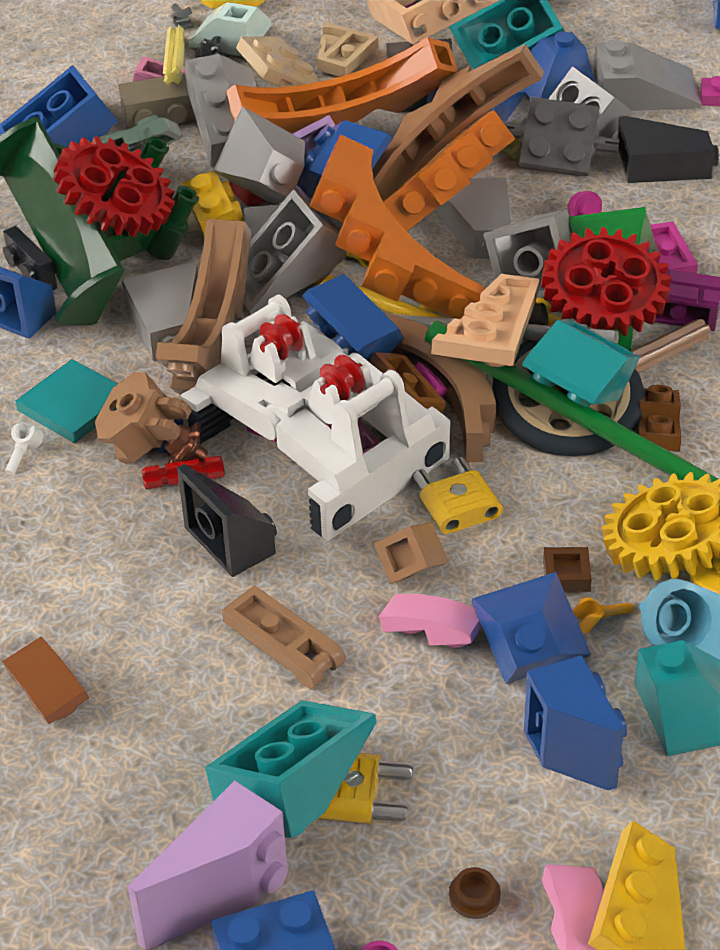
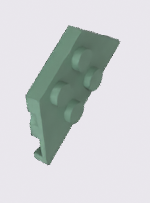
(147, 127)

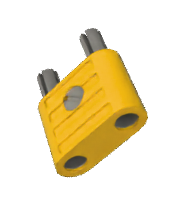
(459, 499)
(357, 794)

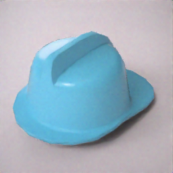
(683, 612)

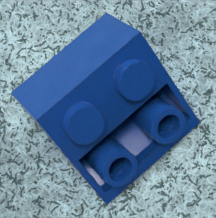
(349, 315)
(574, 723)

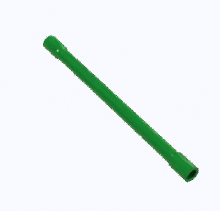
(584, 416)

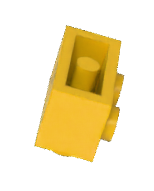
(214, 200)

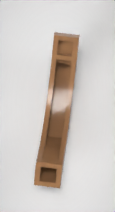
(469, 387)

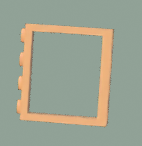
(430, 14)

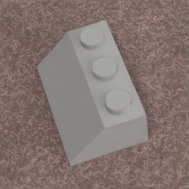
(207, 86)

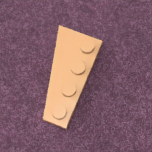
(494, 325)

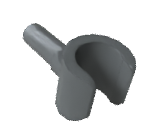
(181, 16)

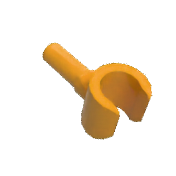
(591, 612)

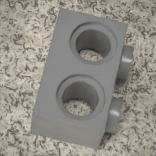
(582, 90)

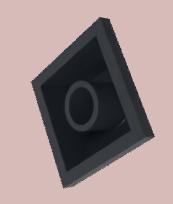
(225, 522)

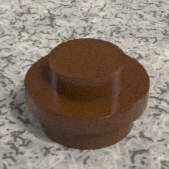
(474, 893)

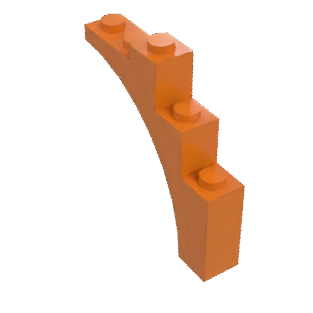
(384, 86)
(449, 170)
(371, 232)

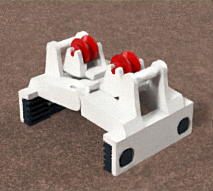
(298, 384)

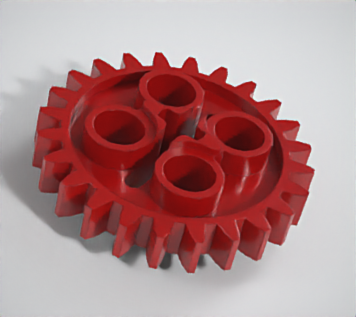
(88, 173)
(606, 281)

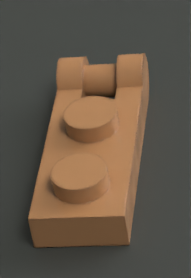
(283, 636)

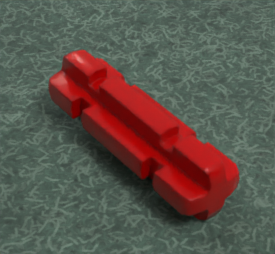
(155, 477)

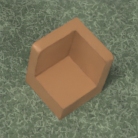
(410, 551)

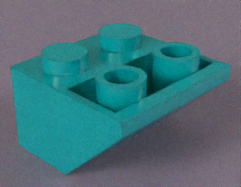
(582, 363)

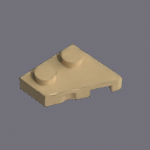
(344, 49)

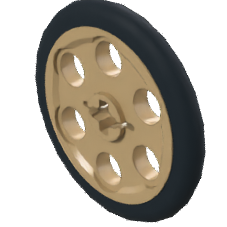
(533, 423)

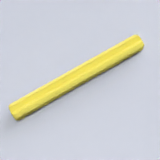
(174, 55)

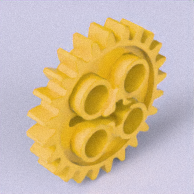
(666, 527)

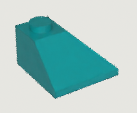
(680, 695)

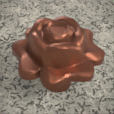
(186, 445)

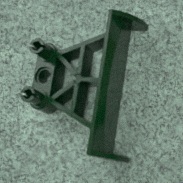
(81, 253)

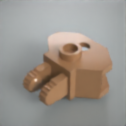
(141, 418)

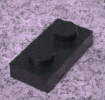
(28, 257)

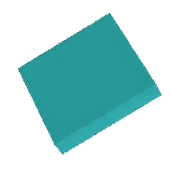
(67, 400)

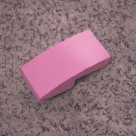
(441, 618)
(576, 900)

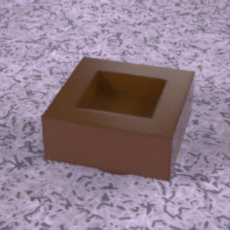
(571, 566)

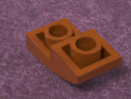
(661, 417)
(45, 680)

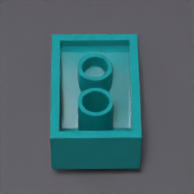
(504, 28)
(296, 760)

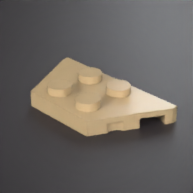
(276, 61)

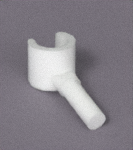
(32, 441)

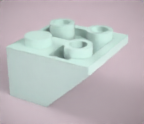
(231, 23)

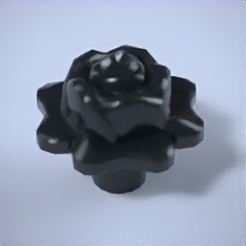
(209, 47)

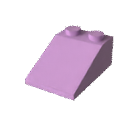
(211, 868)

